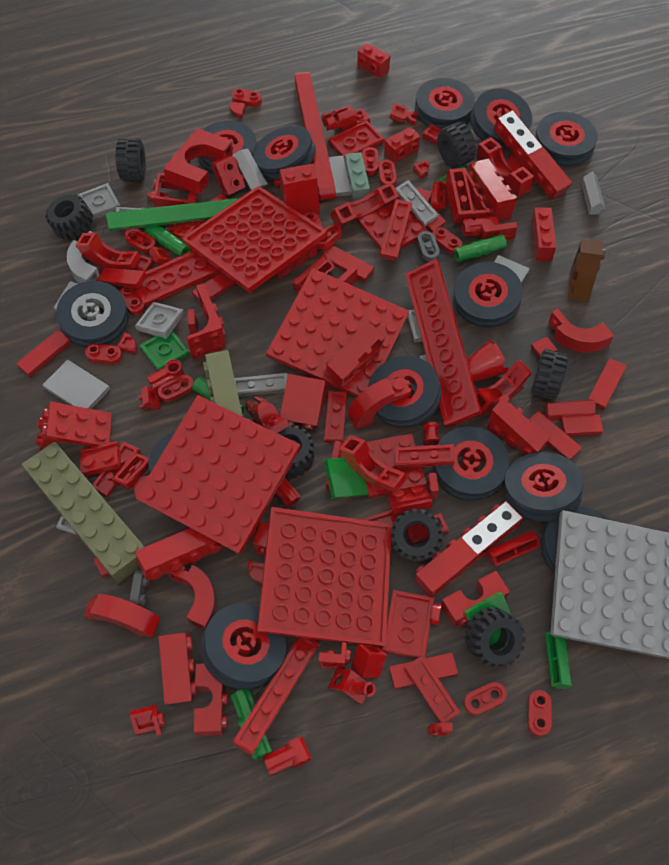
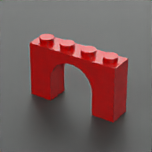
(199, 144)

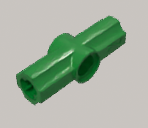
(244, 705)

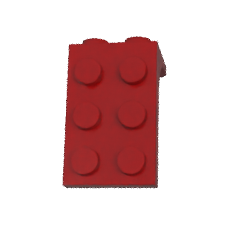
(212, 336)
(73, 426)

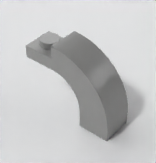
(79, 268)

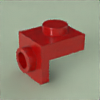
(147, 720)

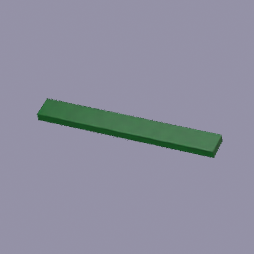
(165, 215)

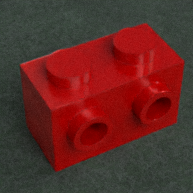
(373, 60)
(401, 145)
(228, 174)

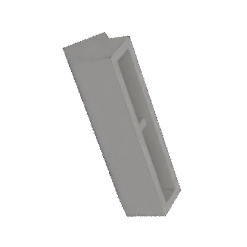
(250, 169)
(592, 194)

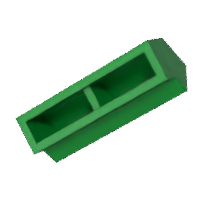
(561, 660)

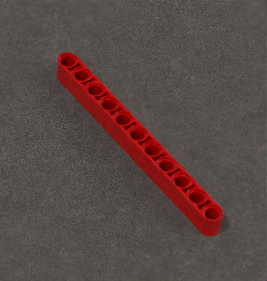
(312, 123)

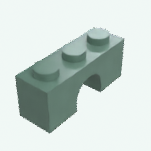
(357, 176)

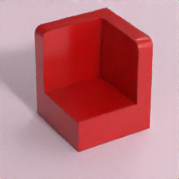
(368, 661)

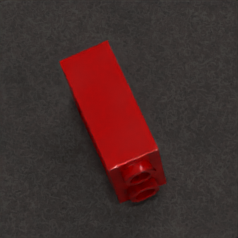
(160, 183)

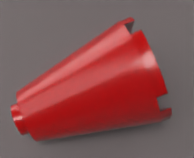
(487, 362)

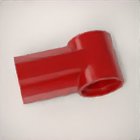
(166, 374)
(287, 494)
(293, 754)

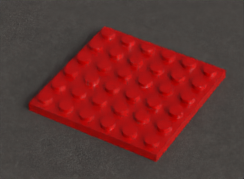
(254, 238)
(327, 319)
(218, 473)
(325, 578)

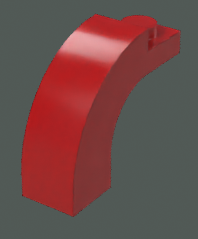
(104, 256)
(577, 338)
(509, 384)
(374, 398)
(368, 467)
(205, 599)
(123, 614)

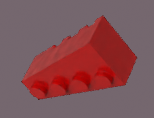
(492, 189)

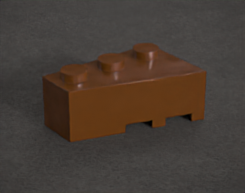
(585, 269)

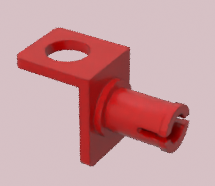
(352, 685)

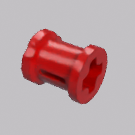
(431, 433)

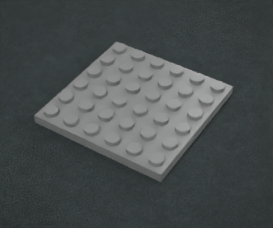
(611, 585)

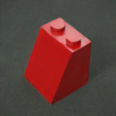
(300, 188)
(304, 401)

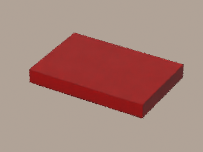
(356, 139)
(408, 624)

